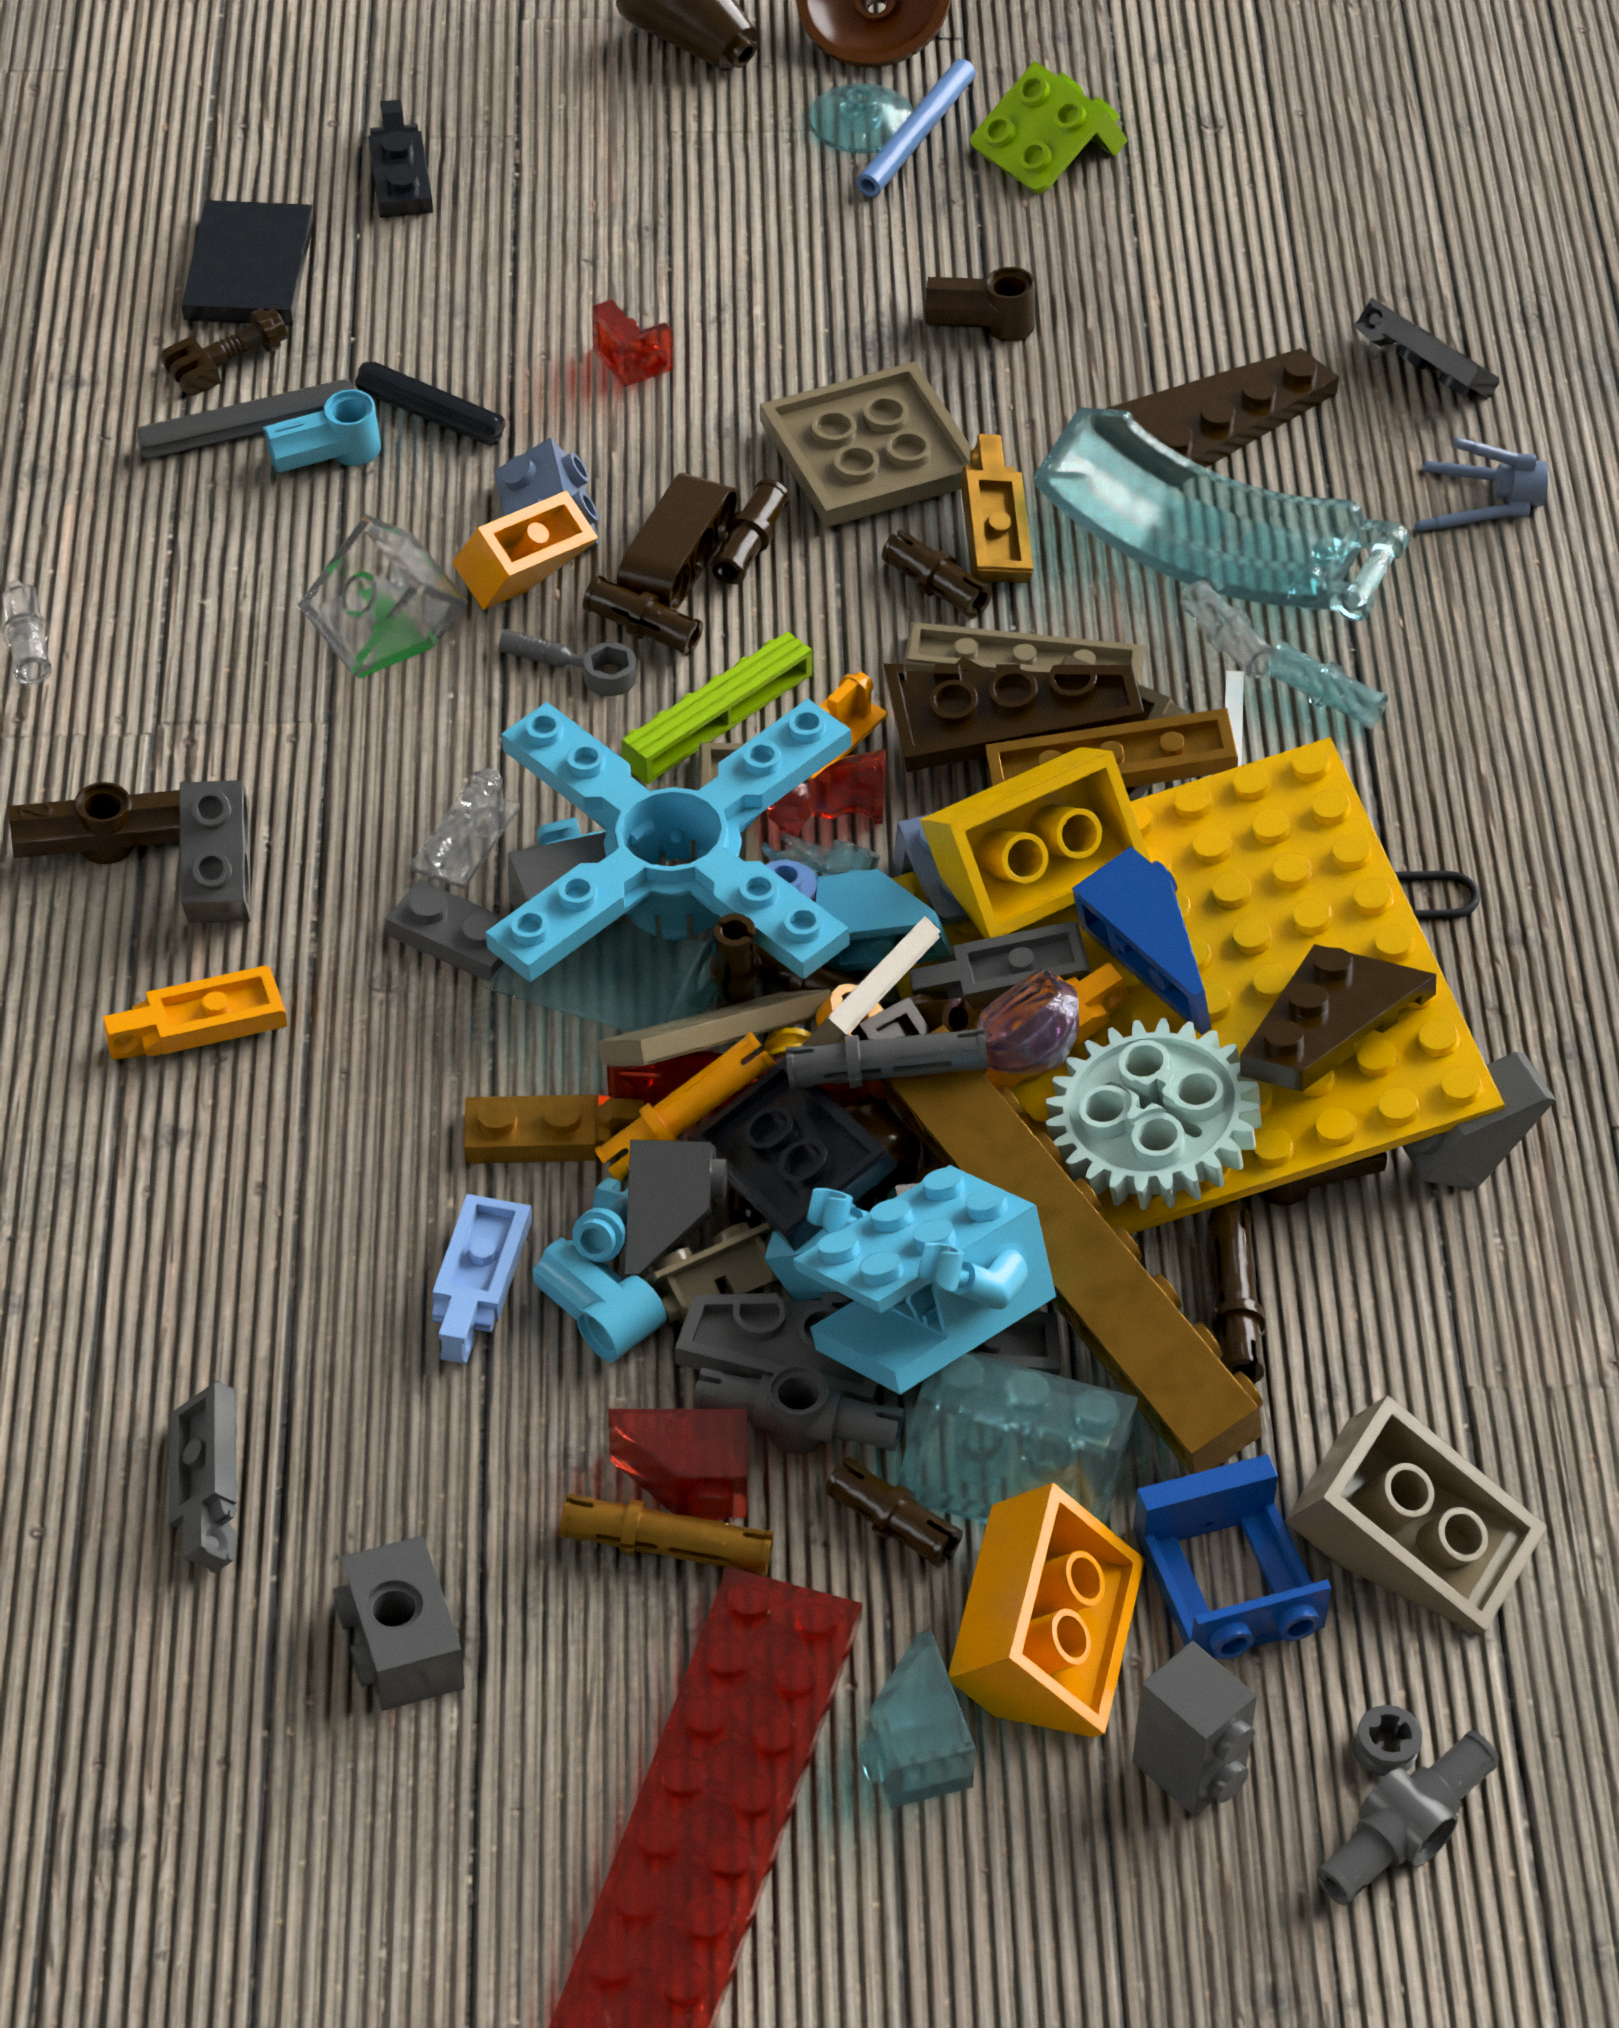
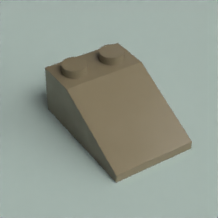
(1416, 1517)

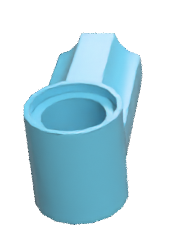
(341, 431)
(608, 1310)

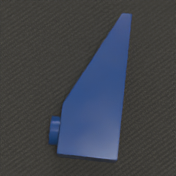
(1138, 921)

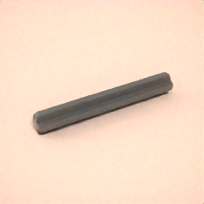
(233, 420)

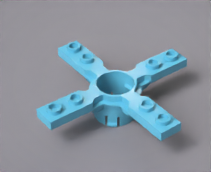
(637, 819)

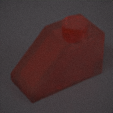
(685, 1457)

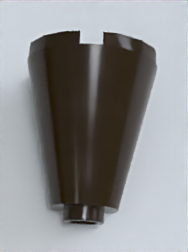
(706, 28)

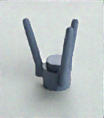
(1519, 482)

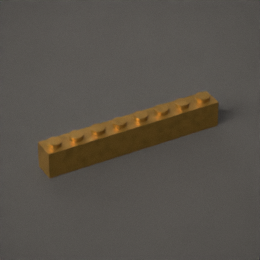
(1095, 1270)

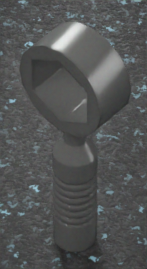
(561, 656)

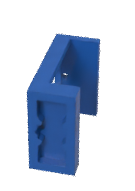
(1215, 1501)

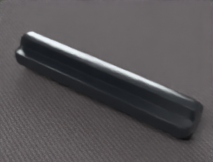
(430, 403)

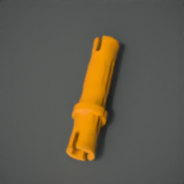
(688, 1102)

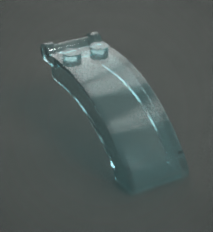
(1212, 527)

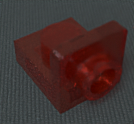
(627, 350)

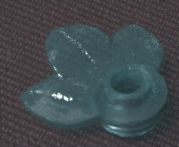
(834, 860)

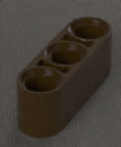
(678, 539)

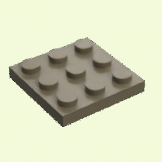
(868, 443)

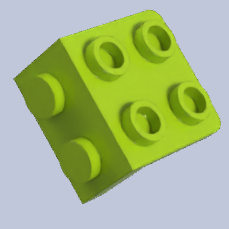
(1044, 127)

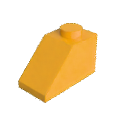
(523, 549)

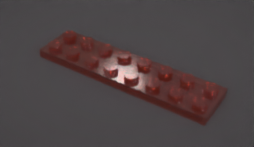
(712, 1809)

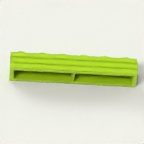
(716, 706)

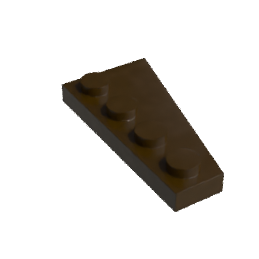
(1233, 407)

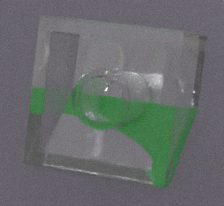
(381, 598)

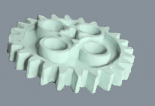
(1151, 1097)

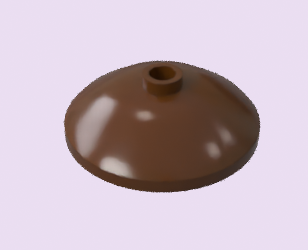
(871, 39)

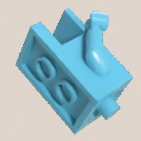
(924, 1274)

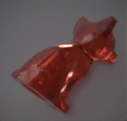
(841, 788)

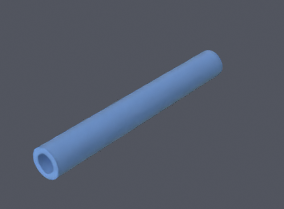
(915, 128)

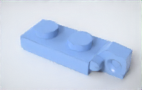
(477, 1271)

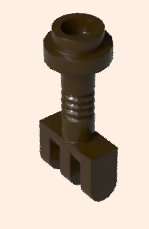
(197, 366)

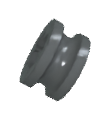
(1390, 1719)

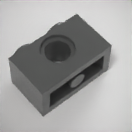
(408, 1659)

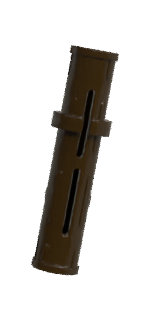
(1237, 1314)

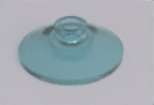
(858, 117)

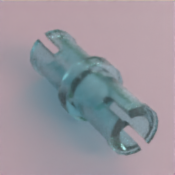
(1326, 685)

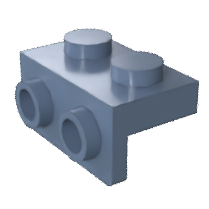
(542, 474)

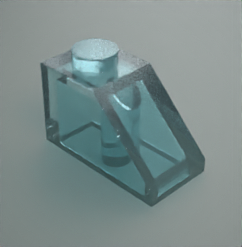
(918, 1731)

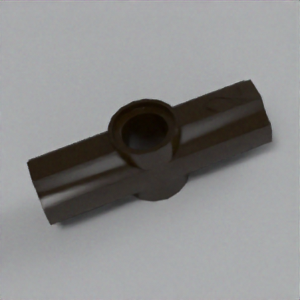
(99, 823)

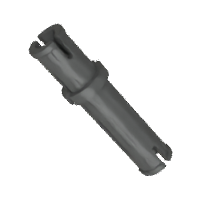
(886, 1058)

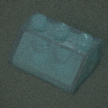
(1006, 1429)

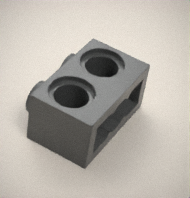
(215, 851)

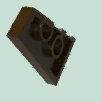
(1325, 1011)

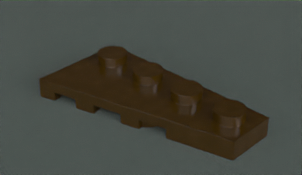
(955, 713)

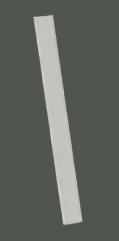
(1234, 703)

